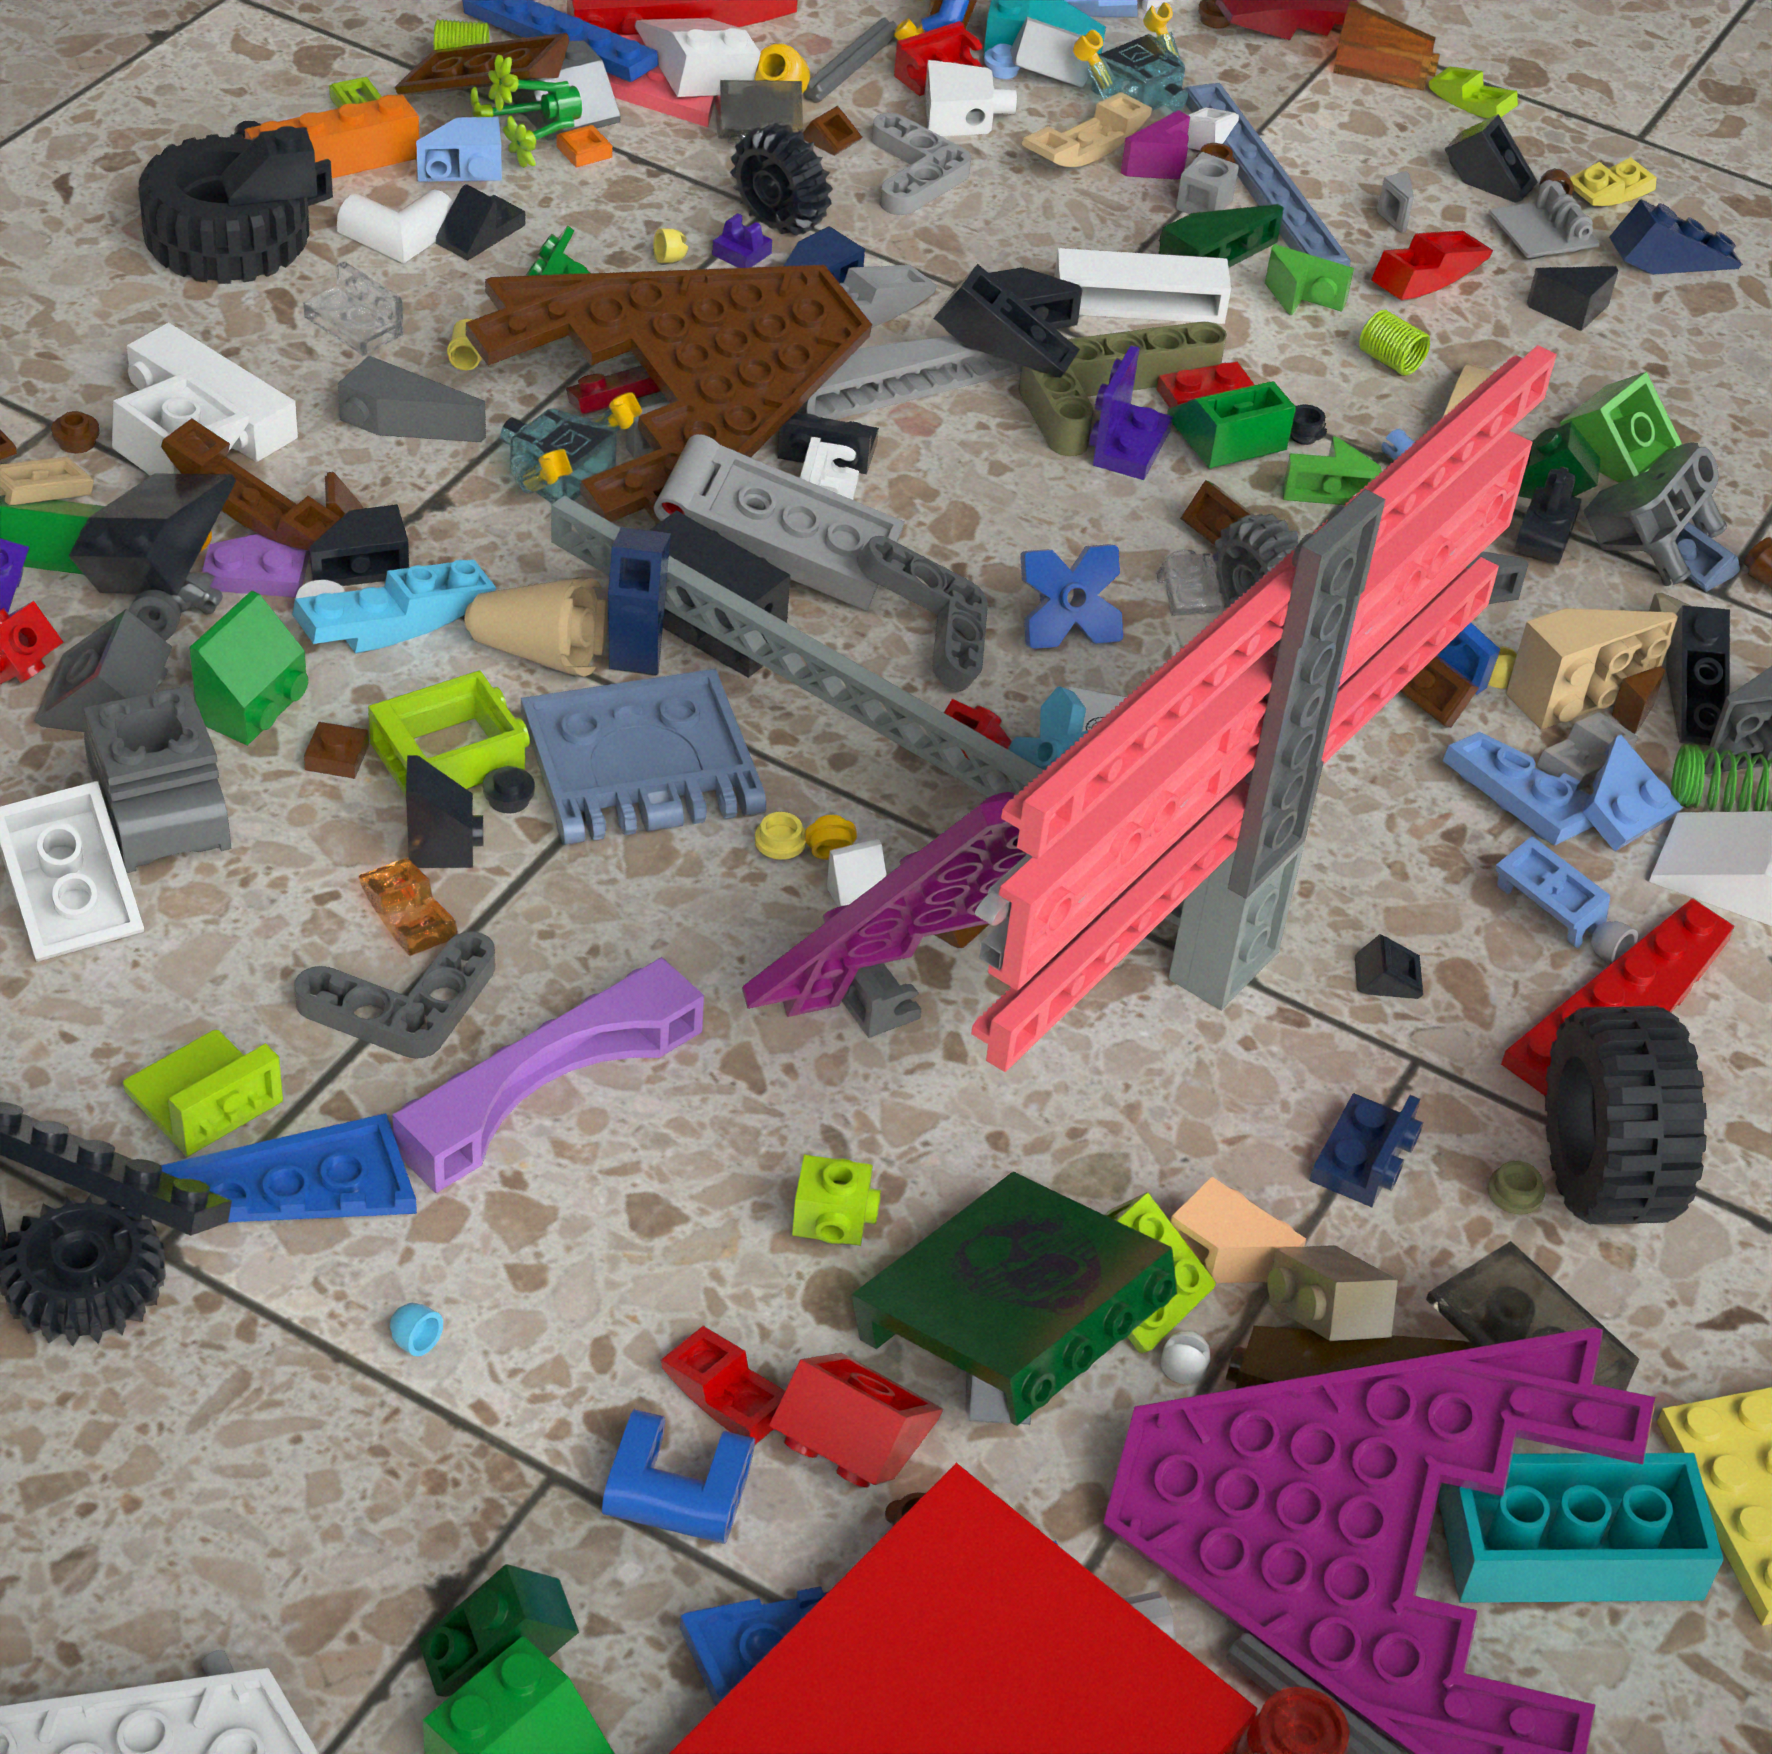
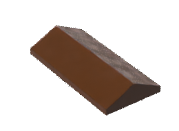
(469, 65)

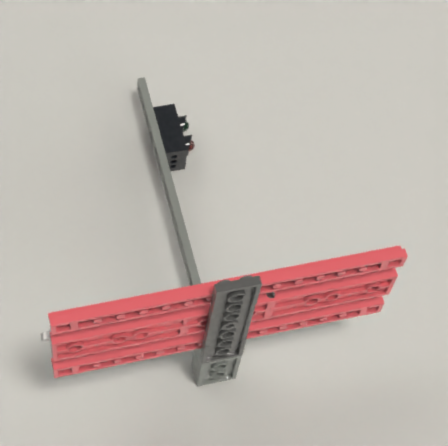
(1210, 769)

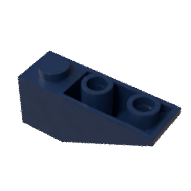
(1666, 244)
(637, 599)

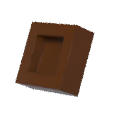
(336, 750)

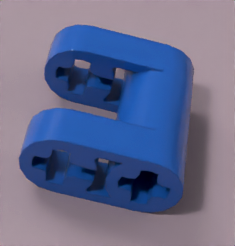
(672, 1500)

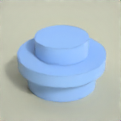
(1001, 62)

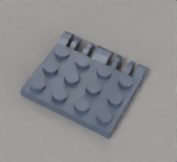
(642, 747)

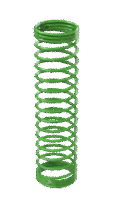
(1690, 772)

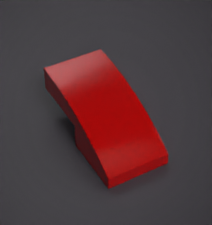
(722, 1385)

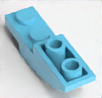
(407, 606)

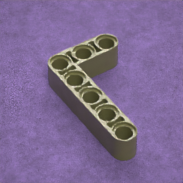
(1063, 404)

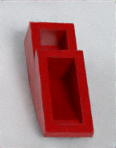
(1429, 263)

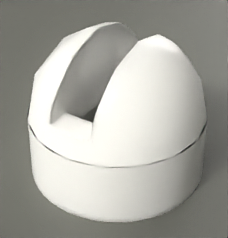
(1185, 1357)

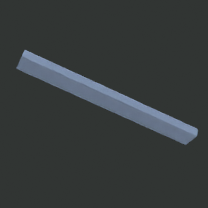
(1268, 180)

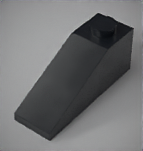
(1000, 324)

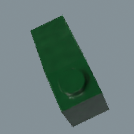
(1223, 233)

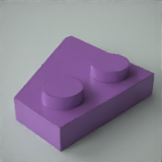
(257, 566)

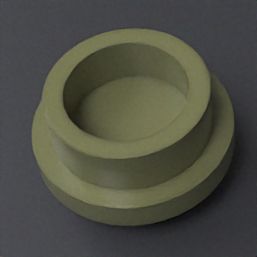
(1516, 1188)

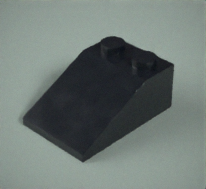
(151, 533)

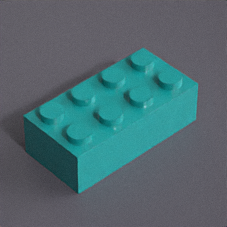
(1584, 1531)

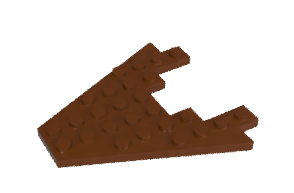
(721, 345)

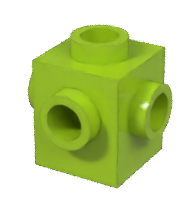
(834, 1200)

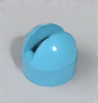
(416, 1328)

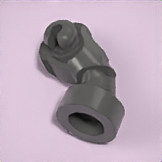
(163, 611)

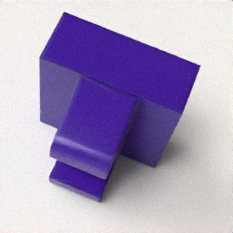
(741, 244)

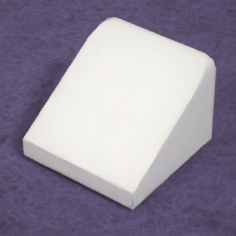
(1210, 127)
(854, 870)

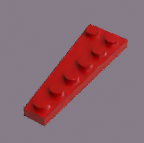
(1650, 973)

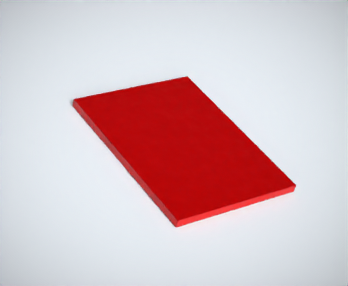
(973, 1642)

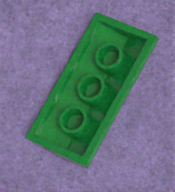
(47, 529)

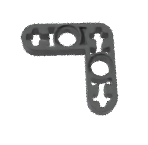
(950, 596)
(401, 1012)

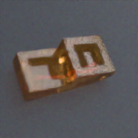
(406, 906)

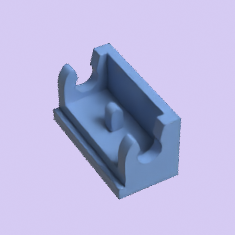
(1555, 888)

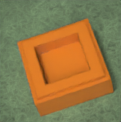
(584, 146)

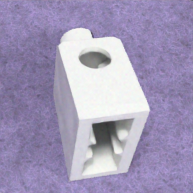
(963, 99)

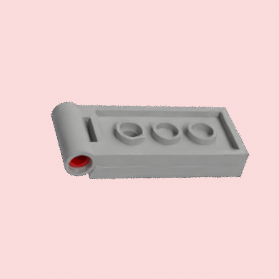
(777, 517)

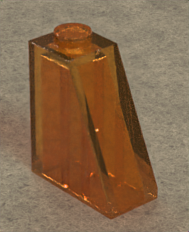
(1384, 49)

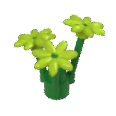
(560, 104)

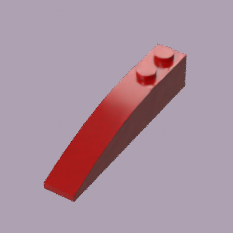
(621, 15)

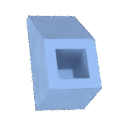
(461, 151)

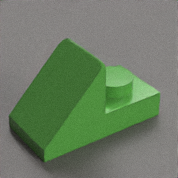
(1305, 277)
(1330, 477)

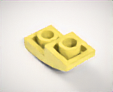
(1613, 185)

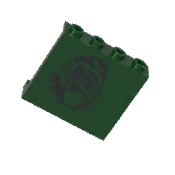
(1020, 1291)

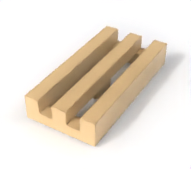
(43, 480)

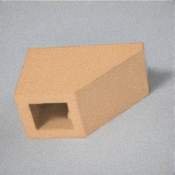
(1232, 1234)

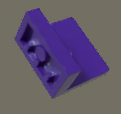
(1126, 434)

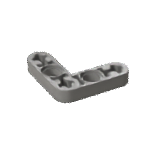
(930, 159)

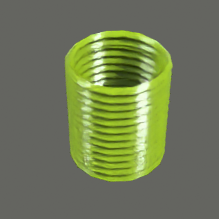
(458, 34)
(1394, 342)

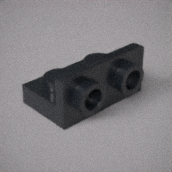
(798, 430)

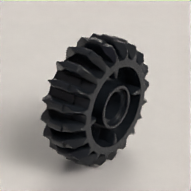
(781, 179)
(81, 1269)

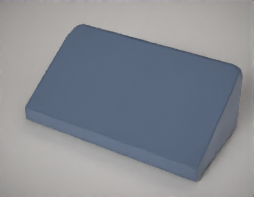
(1706, 558)

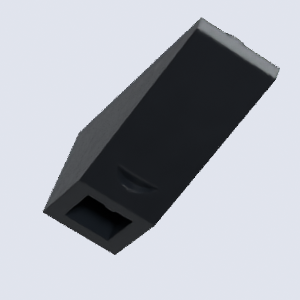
(1699, 671)

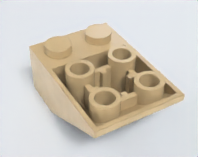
(1579, 658)

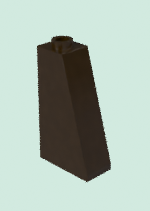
(1296, 1353)

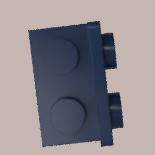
(1366, 1148)

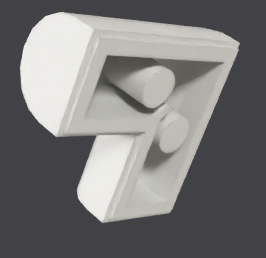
(393, 232)

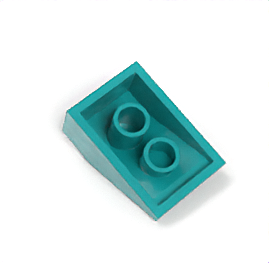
(1008, 16)

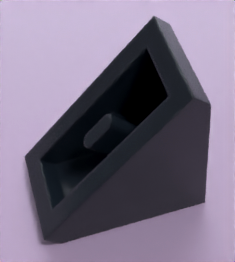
(1572, 293)

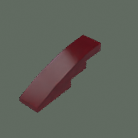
(1285, 16)

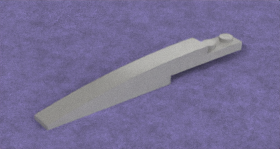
(884, 377)

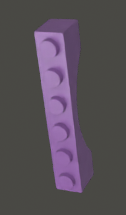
(636, 1018)

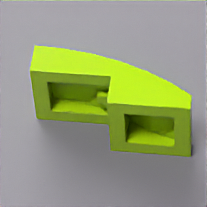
(1467, 91)

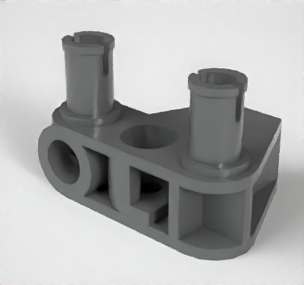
(1642, 509)

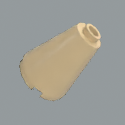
(543, 622)

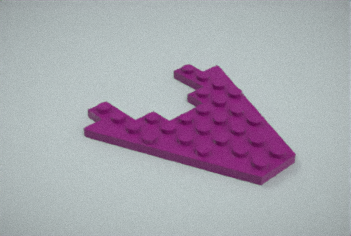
(922, 897)
(1314, 1511)

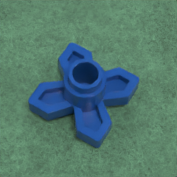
(1054, 580)

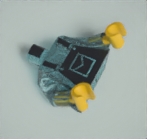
(1142, 68)
(563, 448)

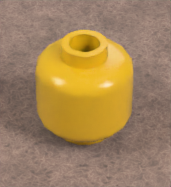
(782, 63)

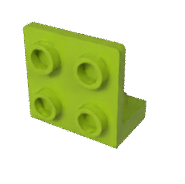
(206, 1090)
(1191, 1276)

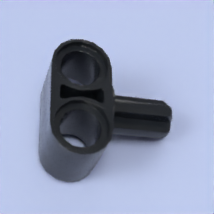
(1549, 518)

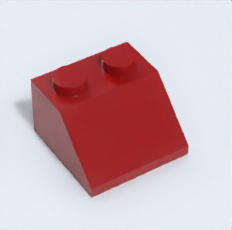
(853, 1418)

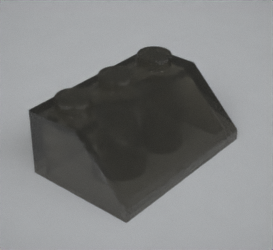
(1514, 1300)

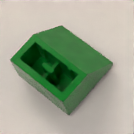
(1236, 423)

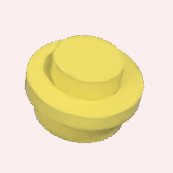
(780, 836)

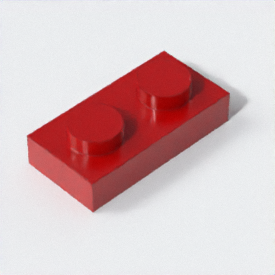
(1201, 382)

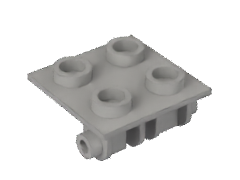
(1548, 225)

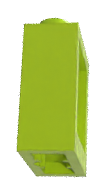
(440, 706)

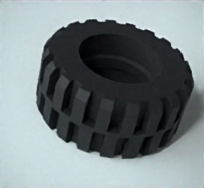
(197, 231)
(1625, 1115)

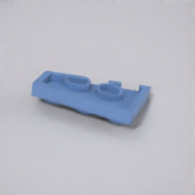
(1509, 777)

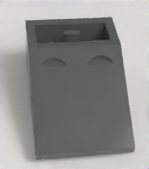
(1745, 724)

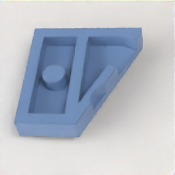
(1627, 797)

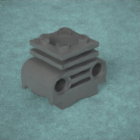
(157, 775)

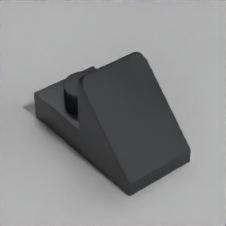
(478, 223)

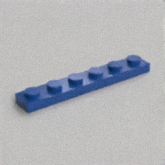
(532, 19)

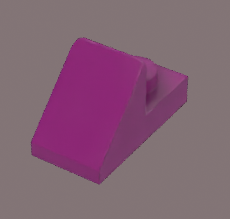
(1158, 149)

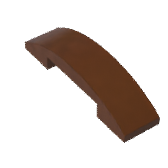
(251, 501)

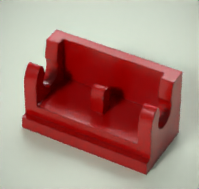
(942, 44)

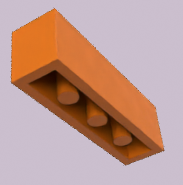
(358, 134)

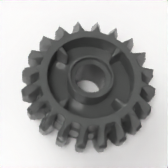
(1250, 551)

